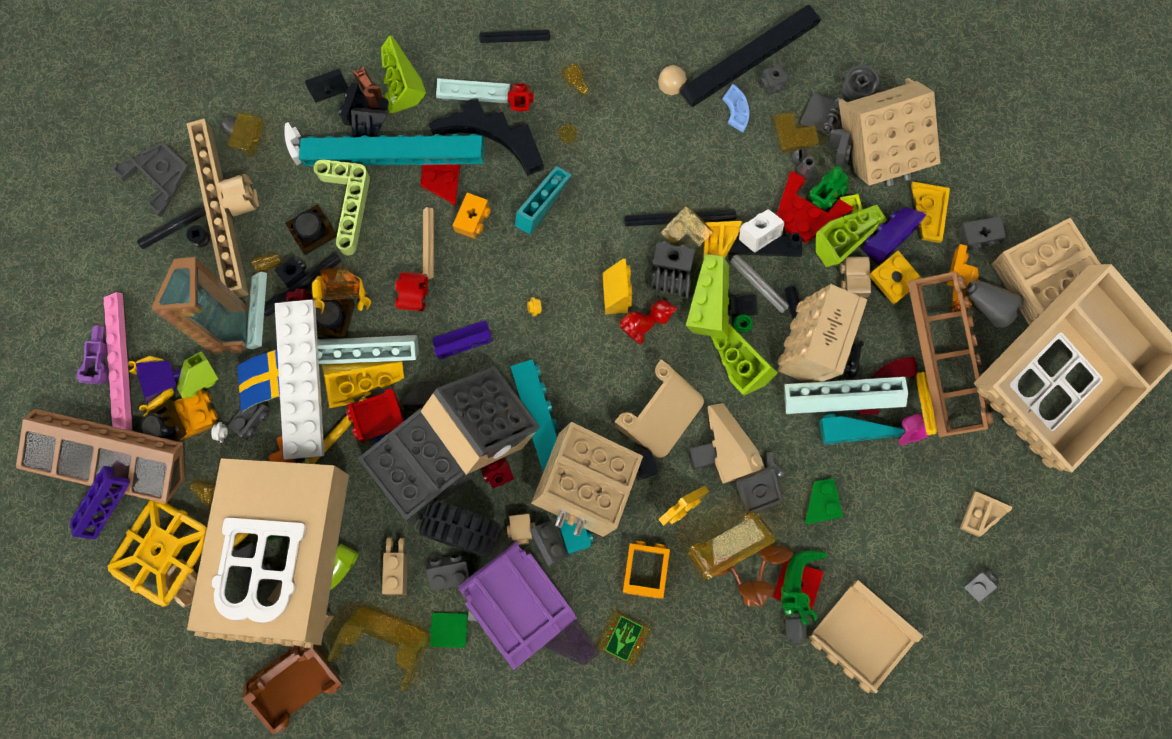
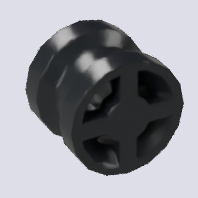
(198, 240)

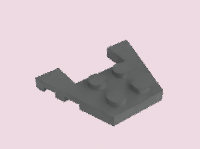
(162, 168)

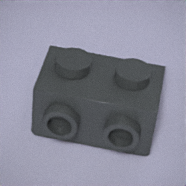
(840, 140)
(549, 543)
(447, 571)

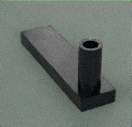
(782, 246)

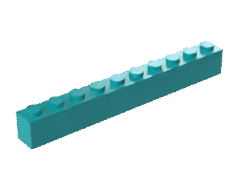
(395, 150)
(532, 397)

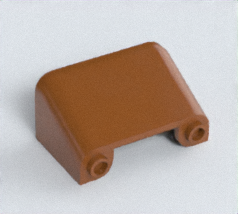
(288, 685)

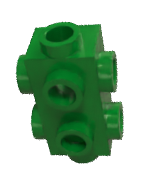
(829, 189)

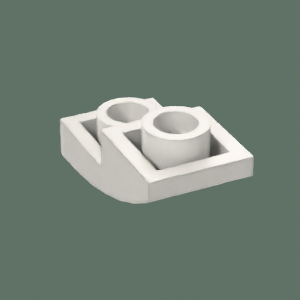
(292, 142)

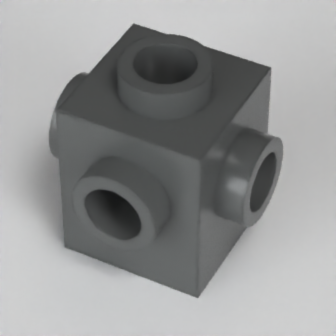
(774, 79)

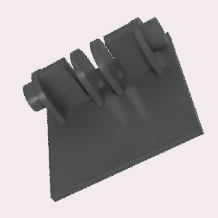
(822, 113)

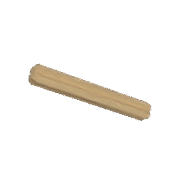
(428, 242)

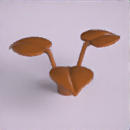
(758, 592)

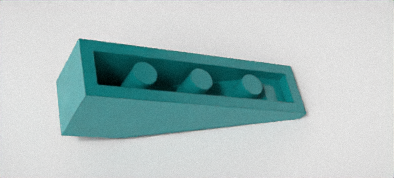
(541, 200)
(846, 429)

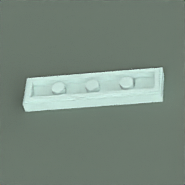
(472, 90)
(256, 310)

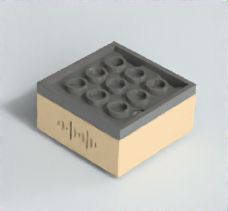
(479, 419)

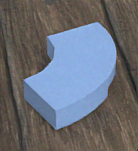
(738, 108)

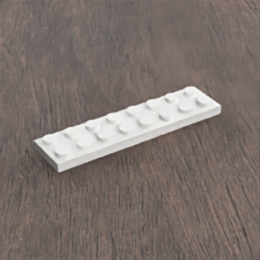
(299, 379)

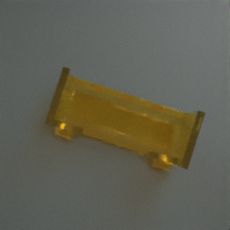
(730, 547)
(387, 628)

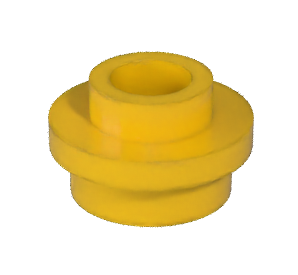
(534, 306)

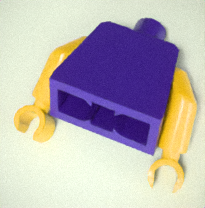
(156, 381)

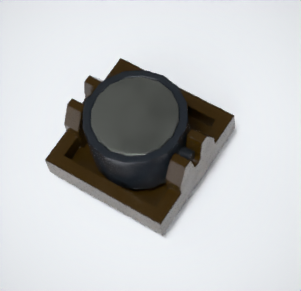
(311, 229)
(335, 318)
(164, 423)

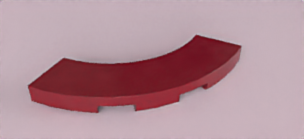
(899, 368)

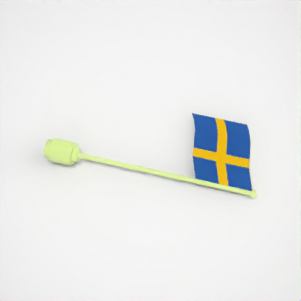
(259, 380)

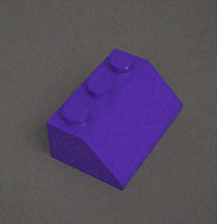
(892, 234)

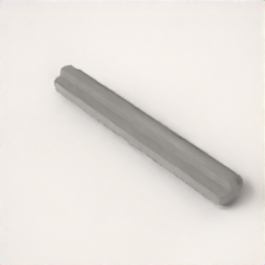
(759, 283)

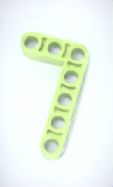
(350, 200)

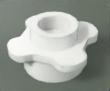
(219, 432)

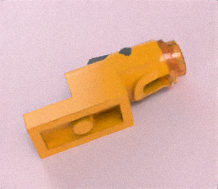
(969, 273)

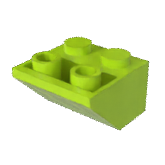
(195, 375)

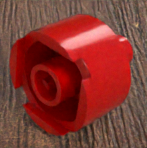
(412, 291)

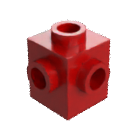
(520, 103)

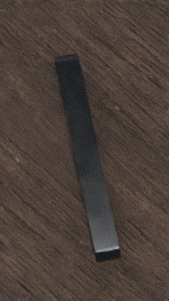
(750, 55)

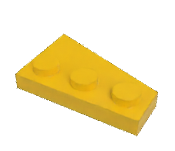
(934, 203)

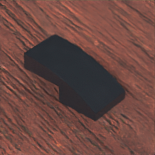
(742, 305)

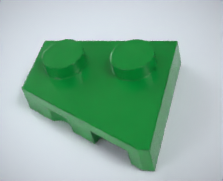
(823, 503)

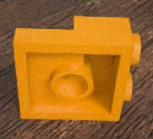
(196, 413)

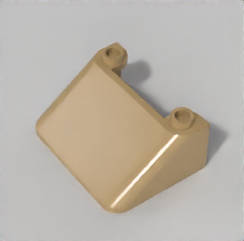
(665, 414)

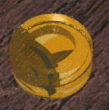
(567, 133)

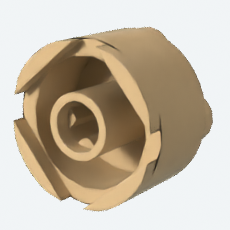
(238, 195)

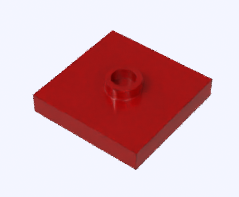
(810, 583)

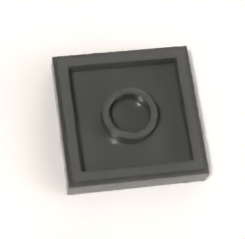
(759, 490)

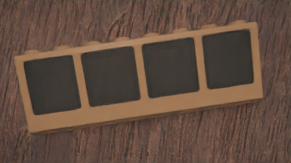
(80, 448)

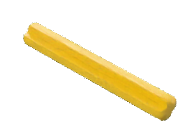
(926, 403)

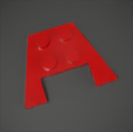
(802, 215)

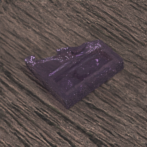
(573, 644)

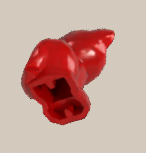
(637, 324)

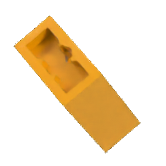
(645, 591)

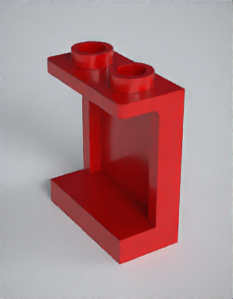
(375, 416)

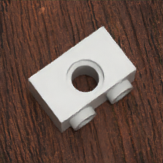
(761, 230)

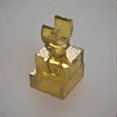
(573, 76)

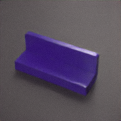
(462, 340)

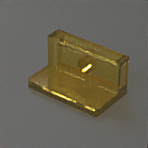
(246, 133)

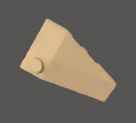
(734, 449)

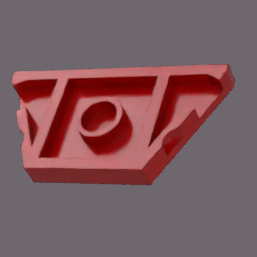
(441, 181)

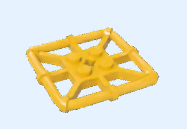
(147, 555)

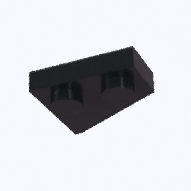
(367, 121)

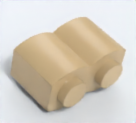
(856, 275)

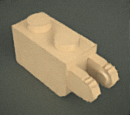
(395, 569)

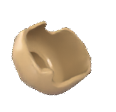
(672, 80)

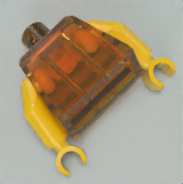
(338, 285)

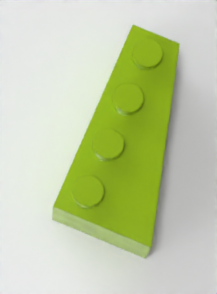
(711, 300)

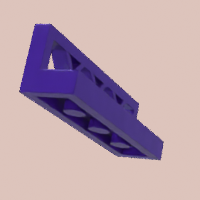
(92, 504)

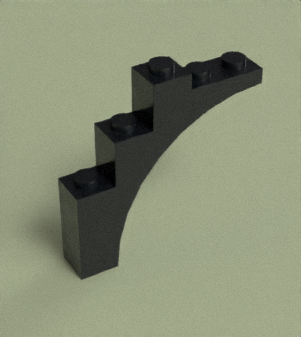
(473, 121)

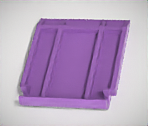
(516, 604)

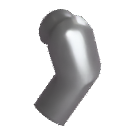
(770, 461)

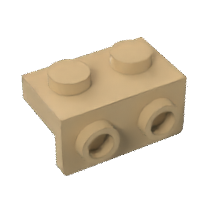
(186, 592)

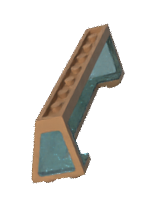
(202, 307)

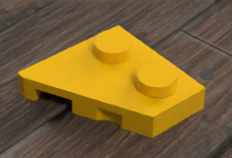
(722, 238)

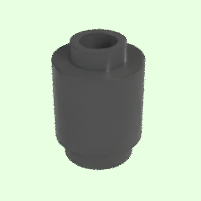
(795, 629)

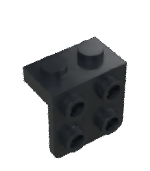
(355, 98)

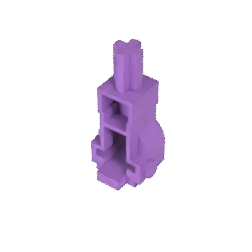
(94, 352)

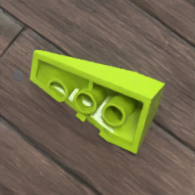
(403, 81)
(845, 234)
(744, 365)

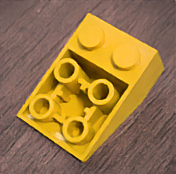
(617, 288)

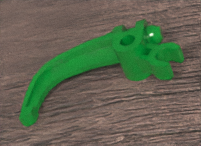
(791, 595)

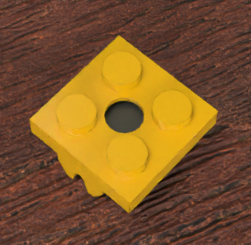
(893, 277)

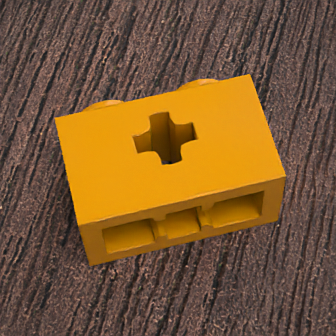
(471, 205)

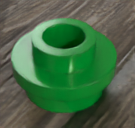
(743, 317)

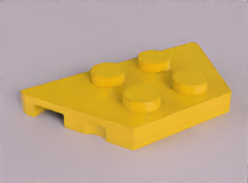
(684, 505)

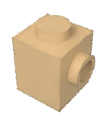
(520, 528)

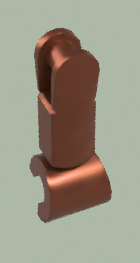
(370, 90)

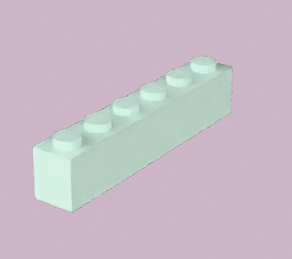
(368, 349)
(845, 395)

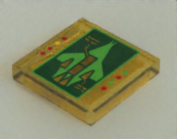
(623, 638)

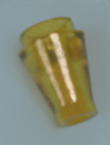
(265, 263)
(203, 492)

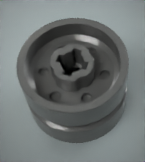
(860, 83)

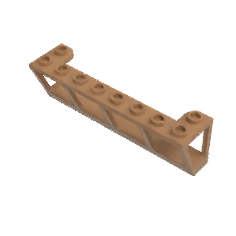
(930, 358)

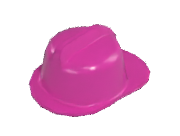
(914, 429)

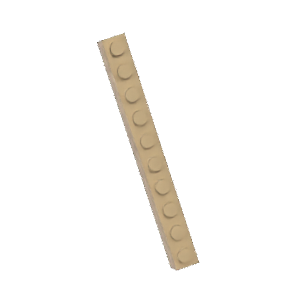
(218, 217)

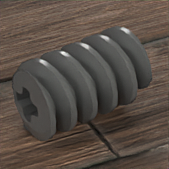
(671, 282)

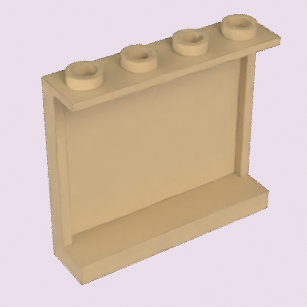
(864, 636)

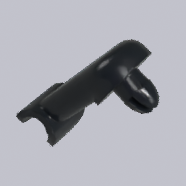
(853, 365)

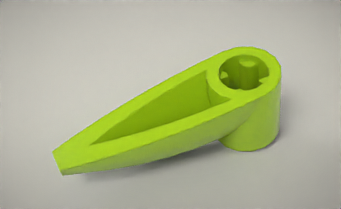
(344, 562)

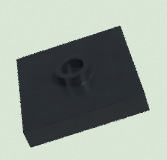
(327, 85)

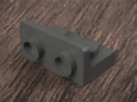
(246, 423)

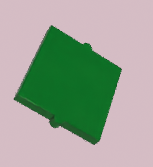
(448, 630)

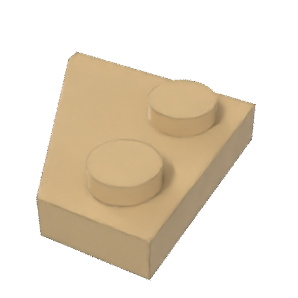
(983, 514)

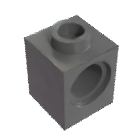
(703, 456)

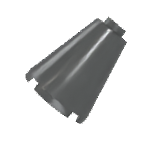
(994, 302)

